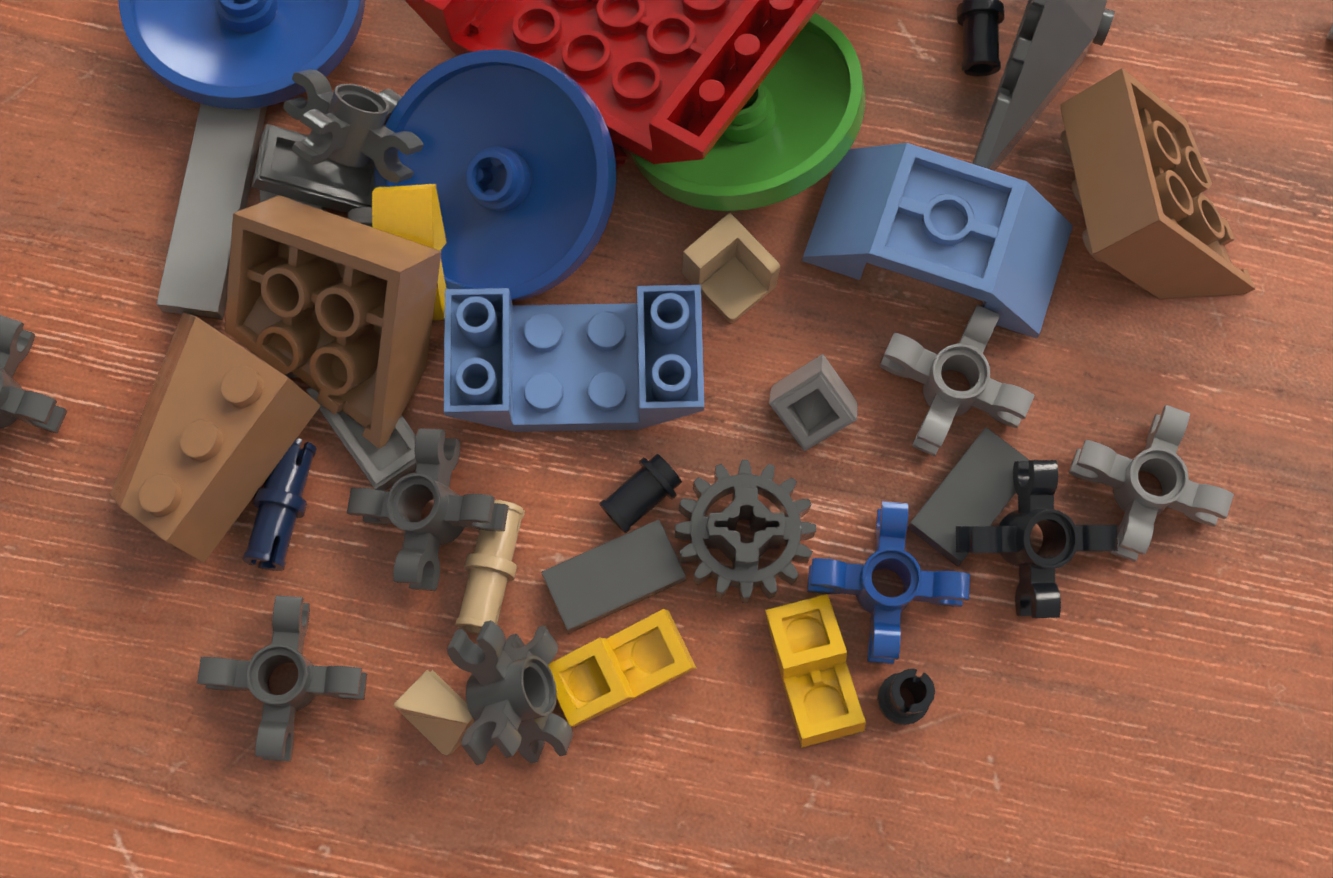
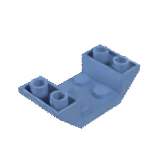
(944, 227)
(573, 361)

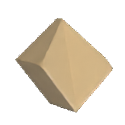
(436, 712)

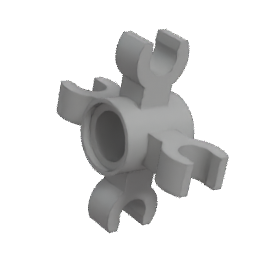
(1000, 400)
(1197, 501)

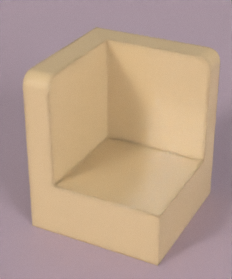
(730, 268)

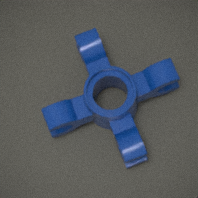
(936, 587)

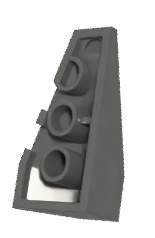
(1042, 59)

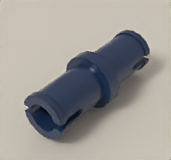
(279, 507)

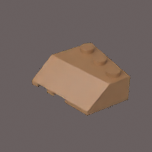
(333, 307)
(207, 438)

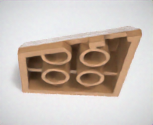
(1145, 192)

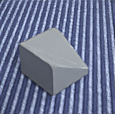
(813, 402)

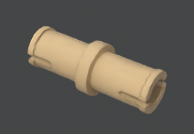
(489, 572)

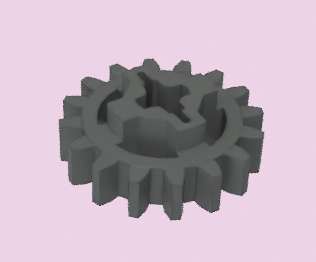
(769, 528)

